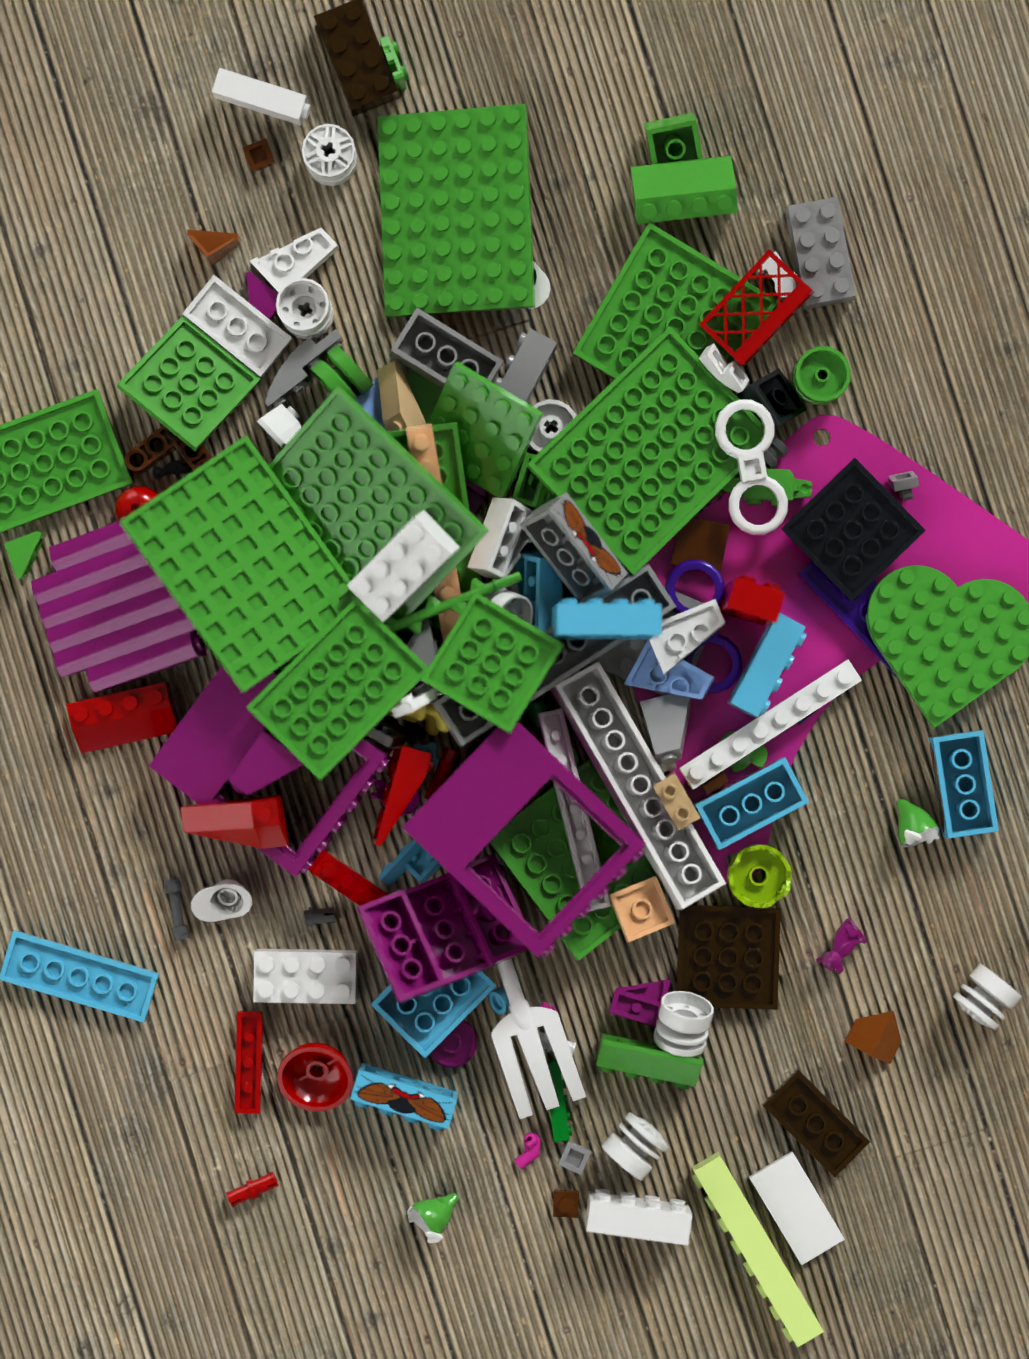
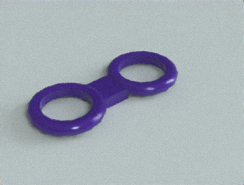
(716, 638)

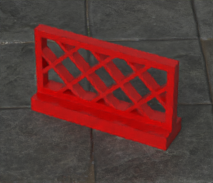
(772, 323)

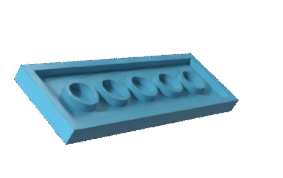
(79, 976)

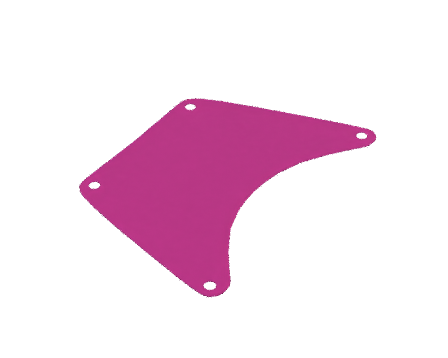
(957, 541)

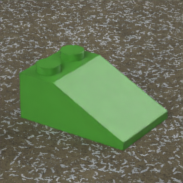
(673, 139)

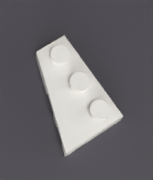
(685, 633)
(422, 695)

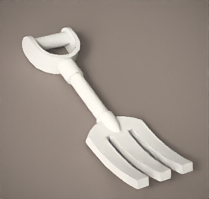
(524, 1023)

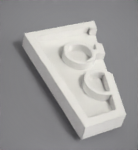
(296, 259)

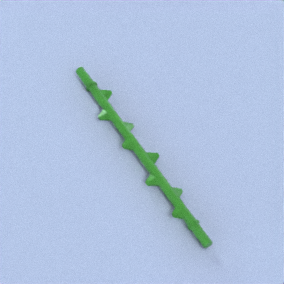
(457, 604)

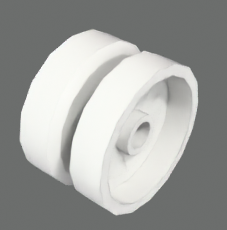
(556, 415)

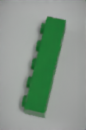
(559, 1115)

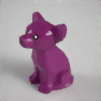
(844, 941)

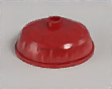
(315, 1086)

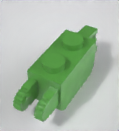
(755, 494)

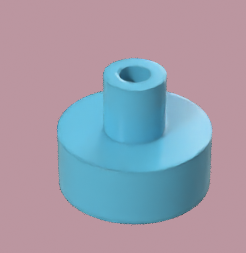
(499, 1001)

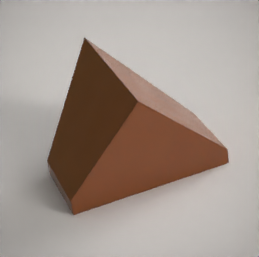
(214, 244)
(876, 1036)

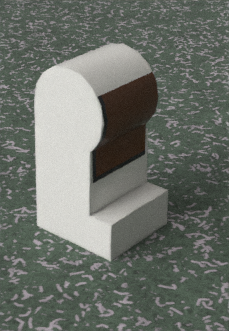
(770, 268)

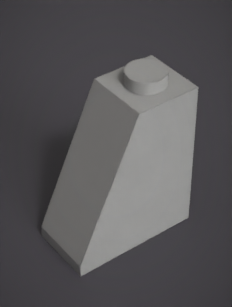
(666, 725)

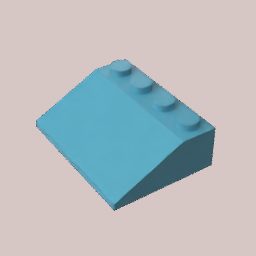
(435, 1015)

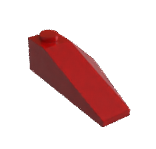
(406, 773)
(247, 822)

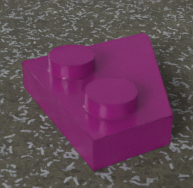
(639, 1002)

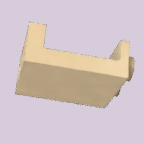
(676, 801)

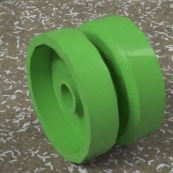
(819, 361)
(343, 375)

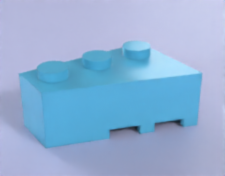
(539, 585)

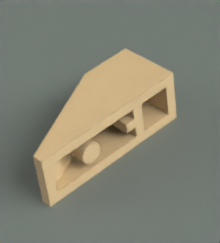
(397, 399)

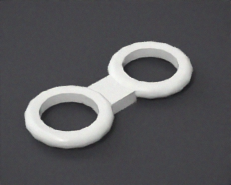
(751, 467)

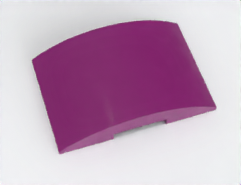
(439, 932)

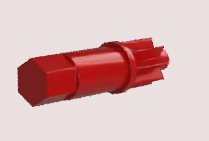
(442, 772)

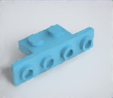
(411, 858)

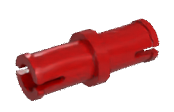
(252, 1189)

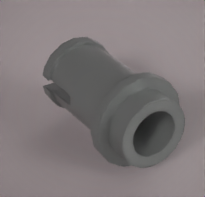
(317, 916)

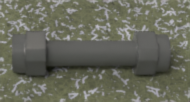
(179, 930)

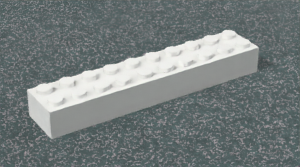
(629, 776)

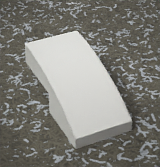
(727, 373)

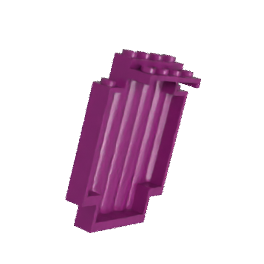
(111, 612)

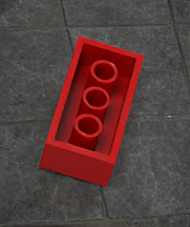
(752, 601)

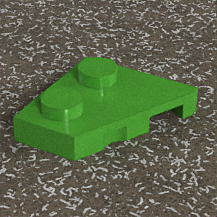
(391, 53)

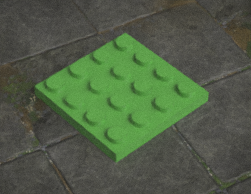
(188, 383)
(491, 427)
(492, 662)

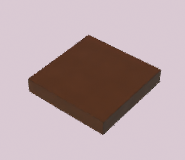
(701, 541)

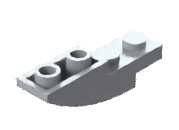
(292, 373)

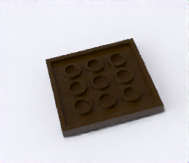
(730, 955)

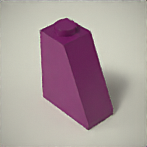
(263, 764)

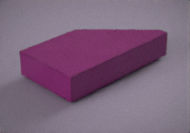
(261, 296)

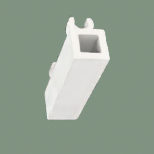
(261, 96)

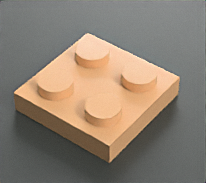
(641, 909)

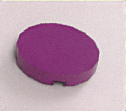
(456, 1047)

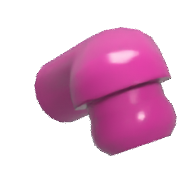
(531, 1150)

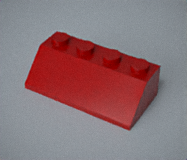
(123, 717)

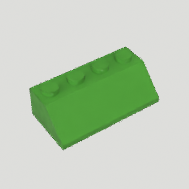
(684, 189)
(647, 1060)

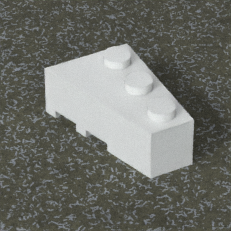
(502, 545)

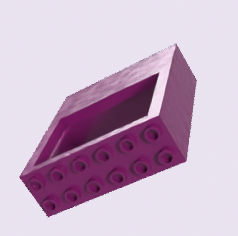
(219, 735)
(485, 798)

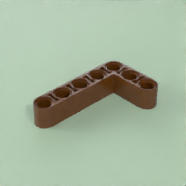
(170, 444)

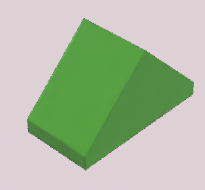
(23, 552)

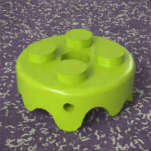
(776, 881)

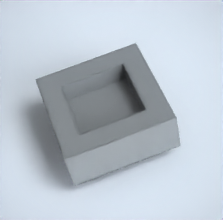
(574, 1157)

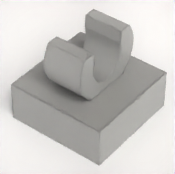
(903, 483)

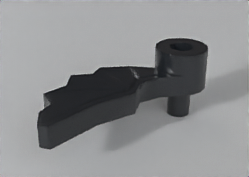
(172, 467)

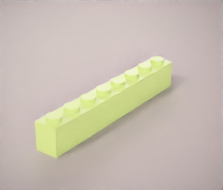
(757, 1249)

